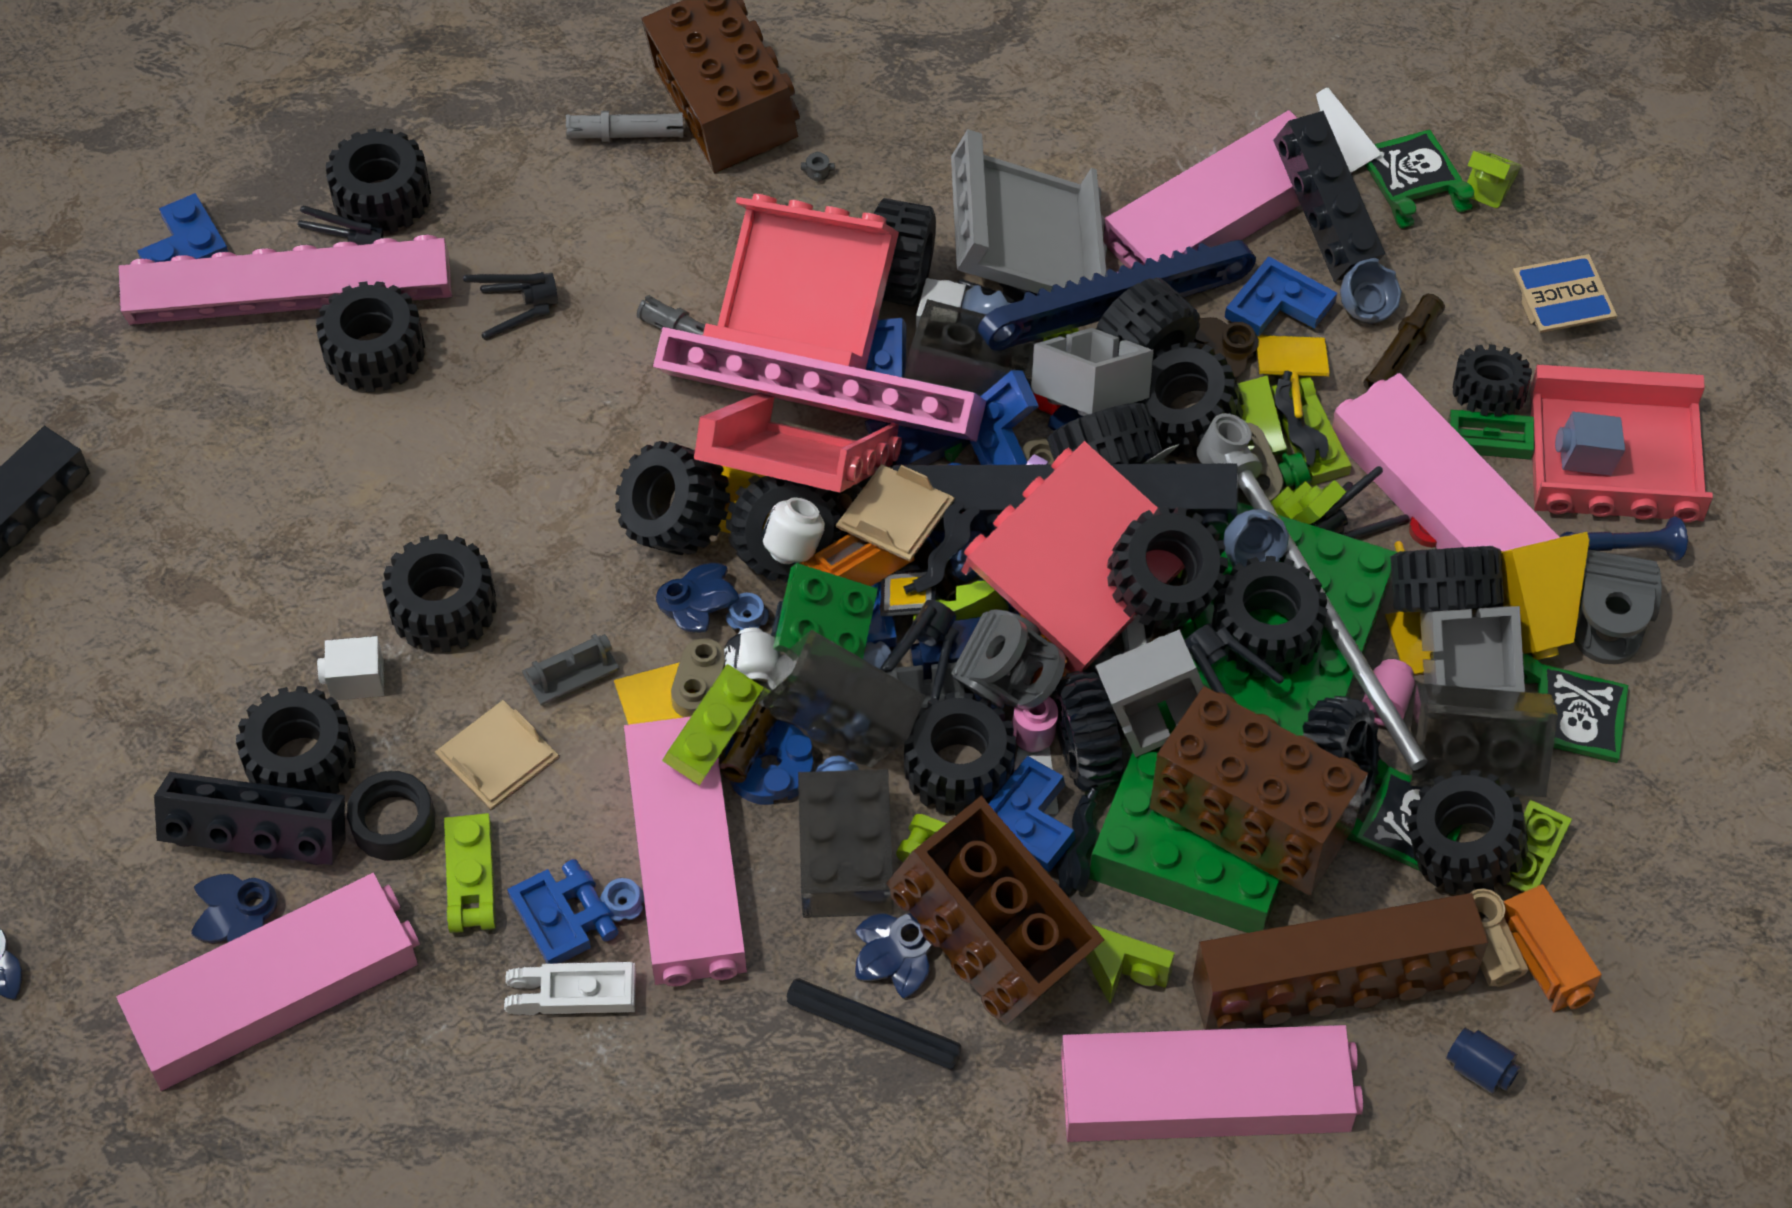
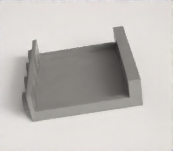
(1023, 222)

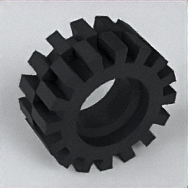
(1491, 380)

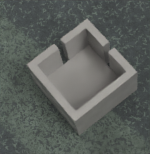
(1089, 373)
(1474, 648)
(1145, 678)

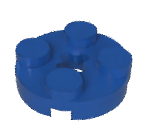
(777, 782)

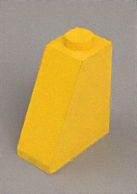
(1548, 588)

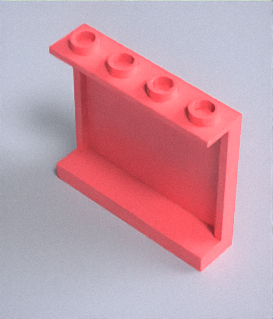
(806, 281)
(1662, 439)
(748, 441)
(1056, 551)

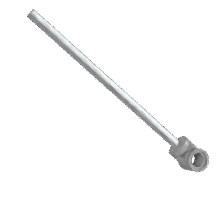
(1227, 443)

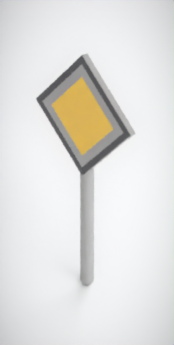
(893, 596)

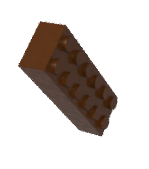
(1339, 963)

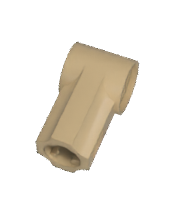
(1502, 957)

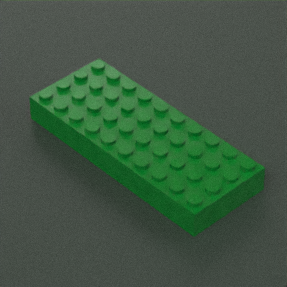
(1172, 864)

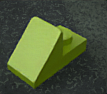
(1491, 177)
(1128, 956)

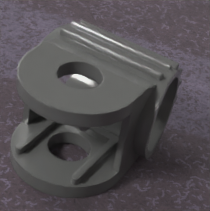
(1619, 601)
(1004, 657)

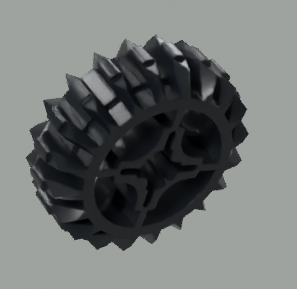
(1088, 731)
(1347, 731)

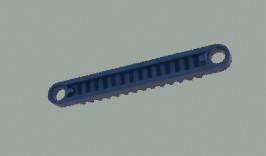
(1089, 300)

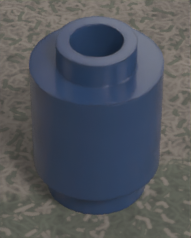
(1483, 1060)

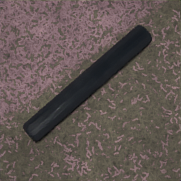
(874, 1023)

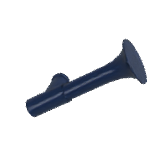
(1671, 539)

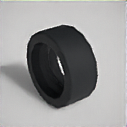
(378, 788)

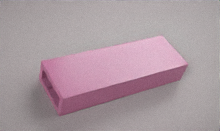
(1208, 203)
(1434, 470)
(683, 862)
(269, 980)
(1209, 1083)

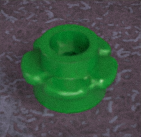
(1294, 470)

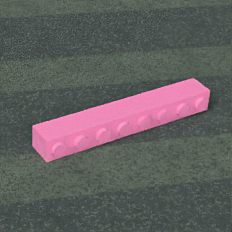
(278, 280)
(820, 384)

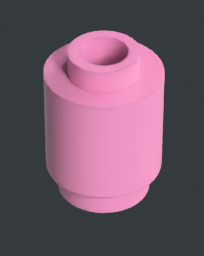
(1398, 683)
(1035, 726)

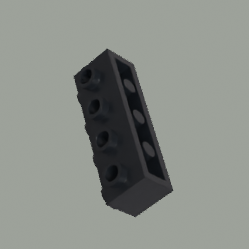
(1327, 193)
(250, 818)

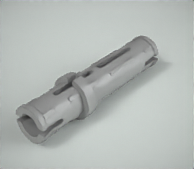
(624, 126)

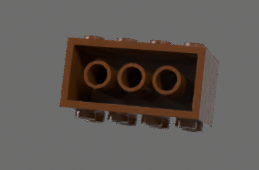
(722, 79)
(1257, 789)
(993, 911)

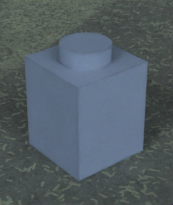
(1591, 443)

